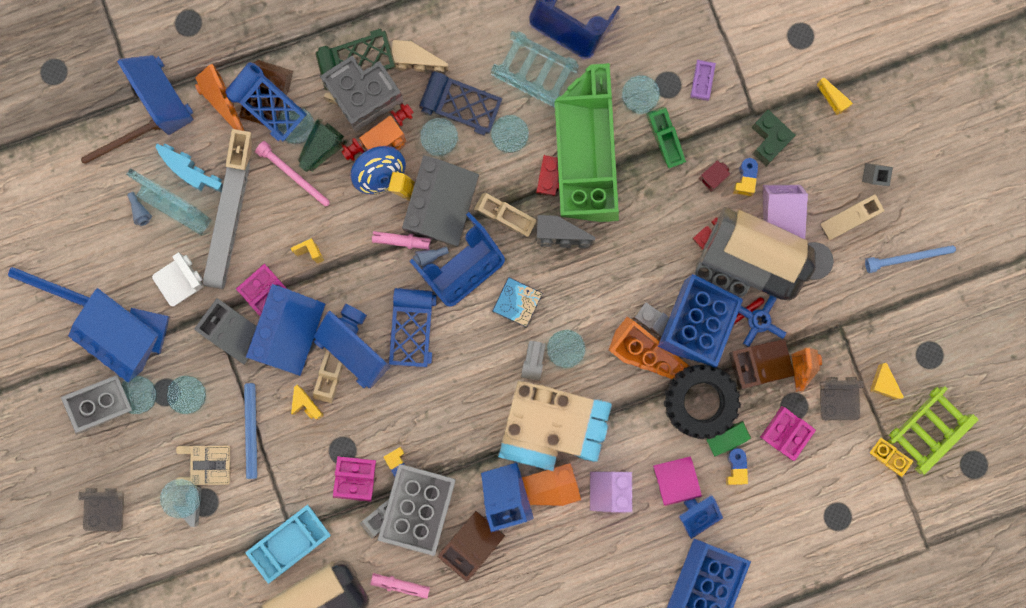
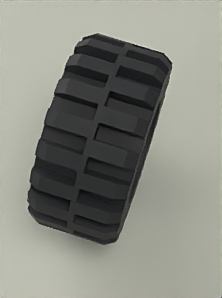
(727, 408)

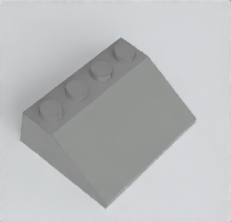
(416, 509)

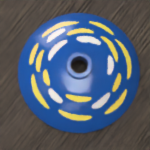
(374, 168)

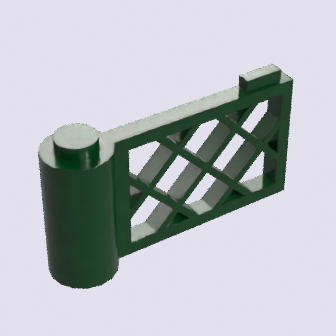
(329, 57)

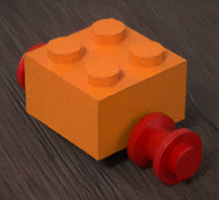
(383, 134)

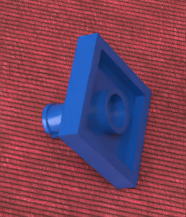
(156, 322)
(700, 515)

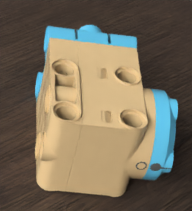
(553, 422)

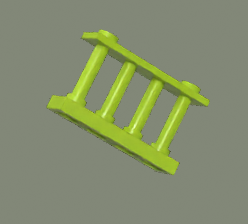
(951, 435)

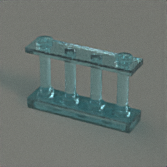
(519, 80)

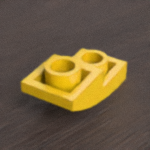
(891, 457)

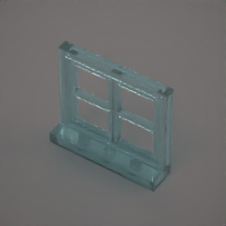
(170, 203)

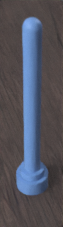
(873, 264)

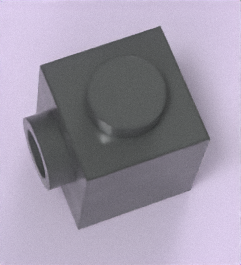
(877, 174)

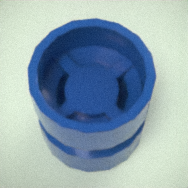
(352, 317)

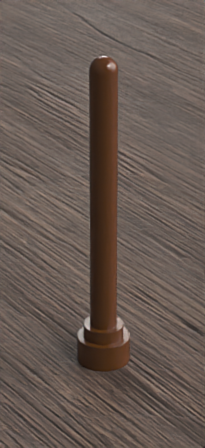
(120, 141)

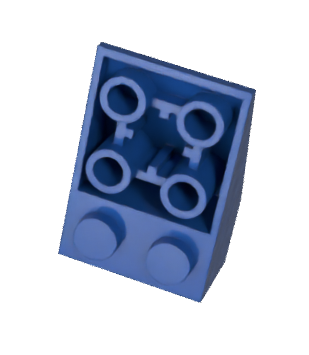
(505, 497)

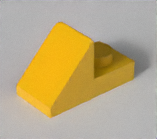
(300, 400)

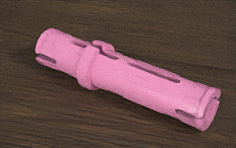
(401, 240)
(391, 583)

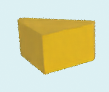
(885, 383)

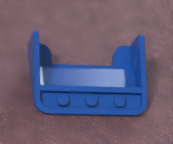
(156, 92)
(350, 350)

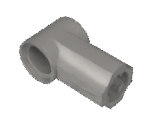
(533, 365)

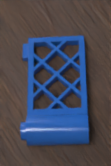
(247, 83)
(412, 301)

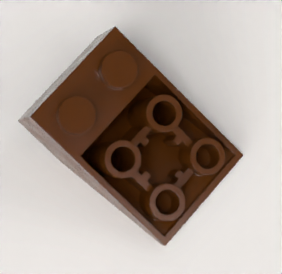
(280, 78)
(761, 364)
(470, 546)

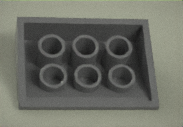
(440, 201)

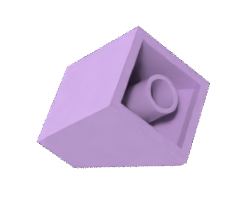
(786, 207)
(611, 491)

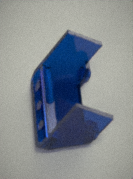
(568, 31)

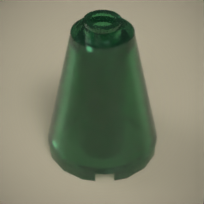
(320, 145)

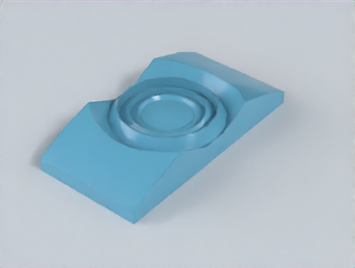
(288, 544)

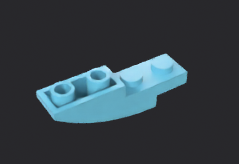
(183, 167)

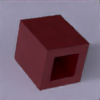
(715, 175)

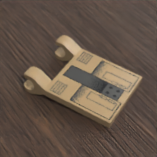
(207, 464)

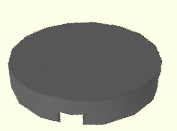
(824, 260)

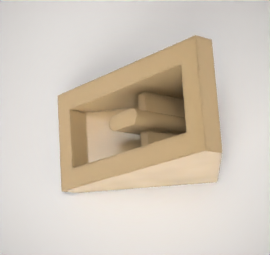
(239, 149)

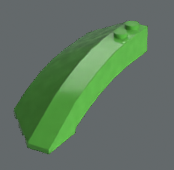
(587, 148)

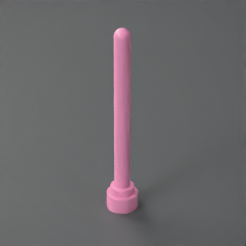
(264, 150)

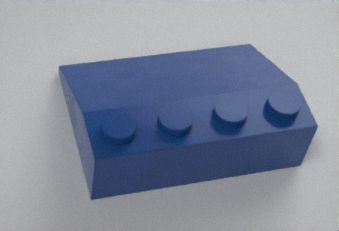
(700, 321)
(285, 330)
(113, 335)
(709, 578)

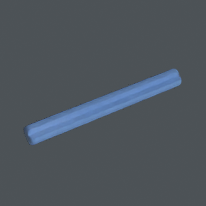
(250, 430)

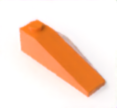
(214, 90)
(639, 348)
(805, 365)
(552, 487)

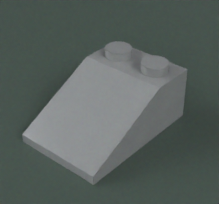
(96, 404)

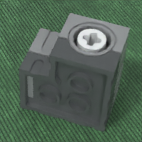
(361, 93)

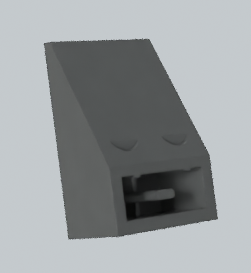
(559, 231)
(227, 330)

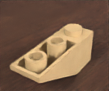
(410, 55)
(852, 217)

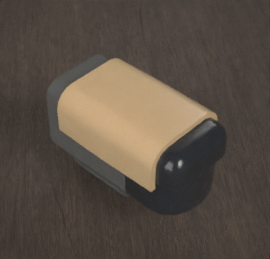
(755, 256)
(327, 587)

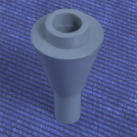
(140, 214)
(426, 257)

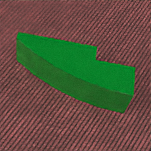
(666, 137)

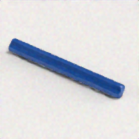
(48, 286)

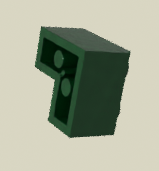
(775, 136)

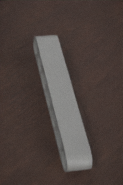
(225, 227)

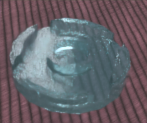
(640, 94)
(303, 129)
(510, 134)
(439, 136)
(566, 348)
(140, 394)
(186, 394)
(180, 498)

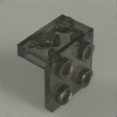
(840, 399)
(102, 509)

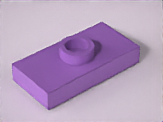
(702, 80)

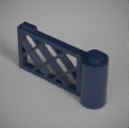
(436, 94)

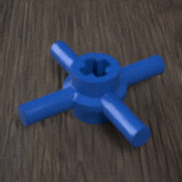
(766, 319)

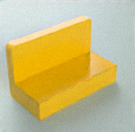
(308, 246)

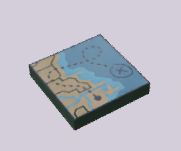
(517, 302)

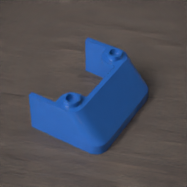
(466, 269)

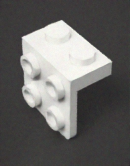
(178, 280)

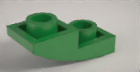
(732, 438)

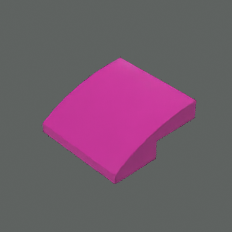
(257, 286)
(787, 433)
(354, 479)
(677, 481)

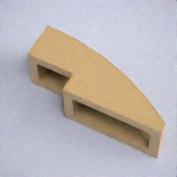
(505, 214)
(328, 378)

